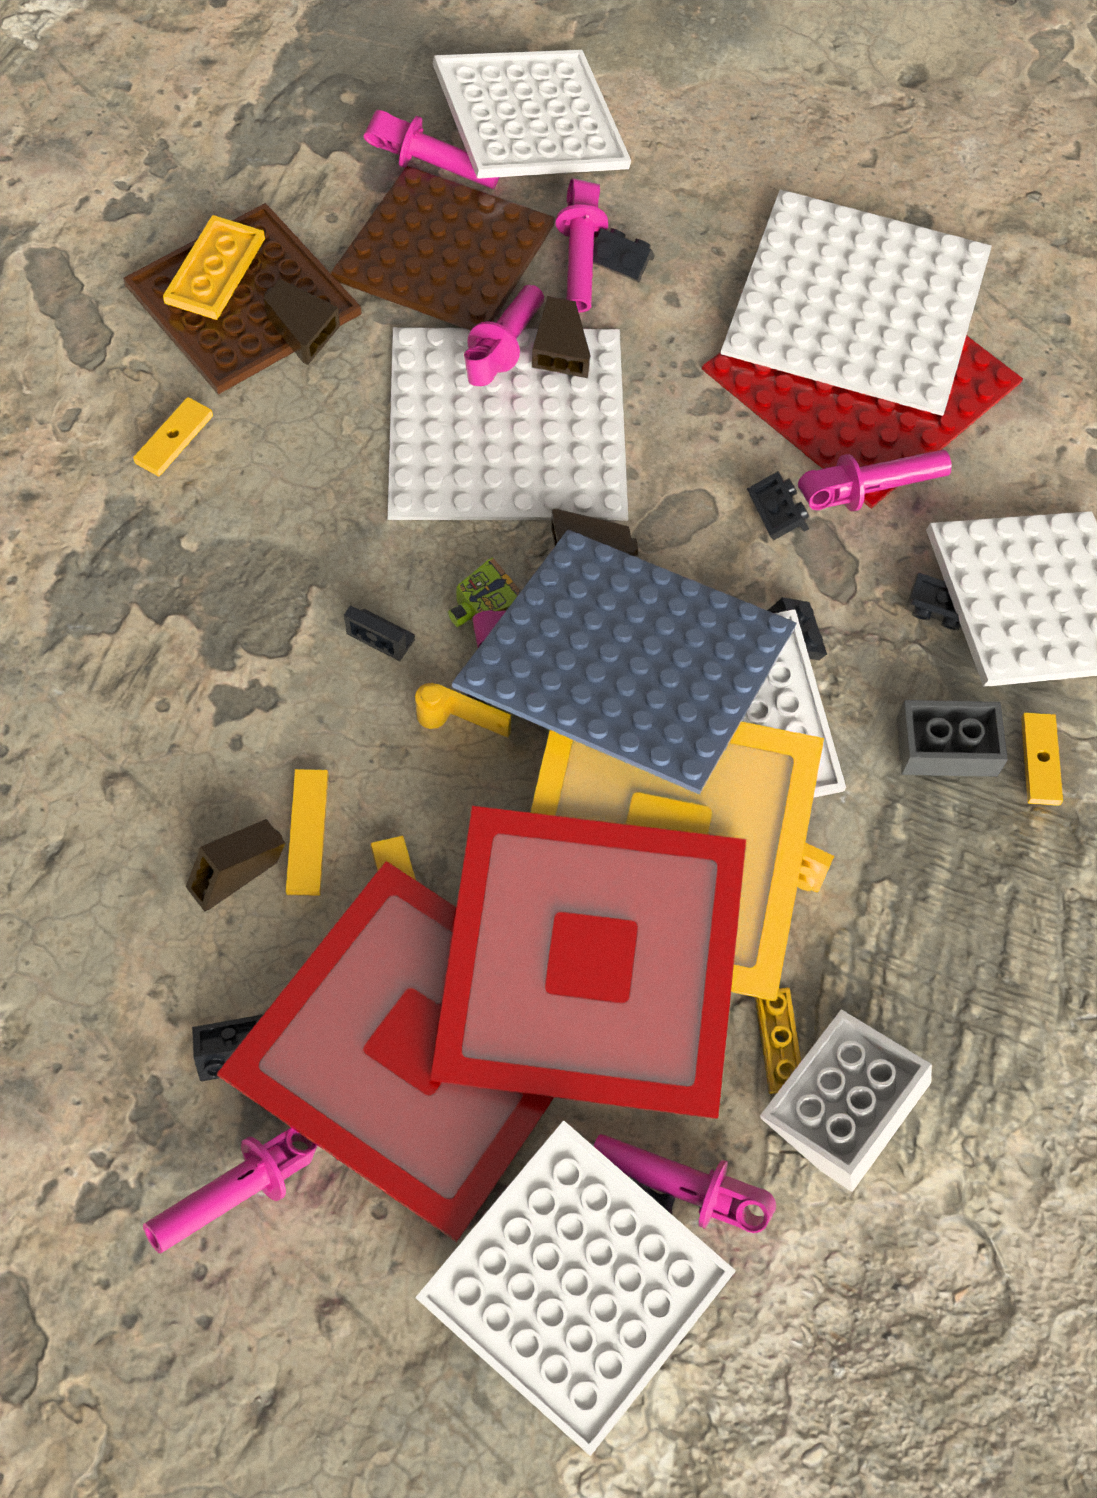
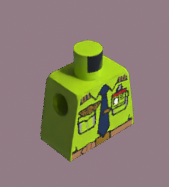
(483, 591)

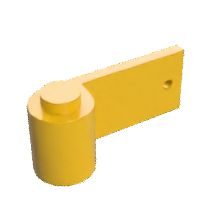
(436, 703)

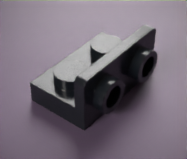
(777, 505)
(378, 632)
(217, 1042)

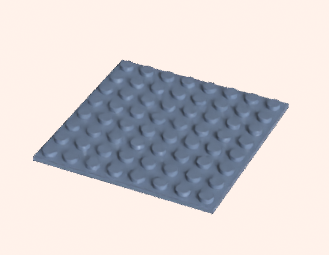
(628, 659)

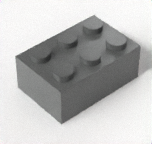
(951, 738)

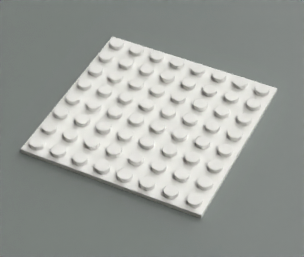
(858, 301)
(506, 446)

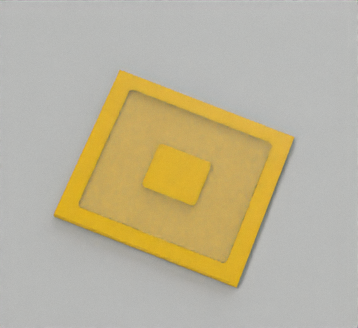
(754, 793)

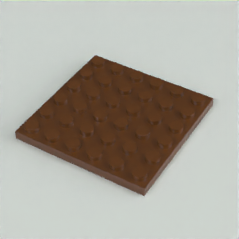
(443, 249)
(242, 336)

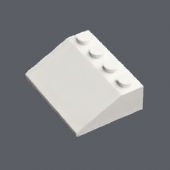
(847, 1098)

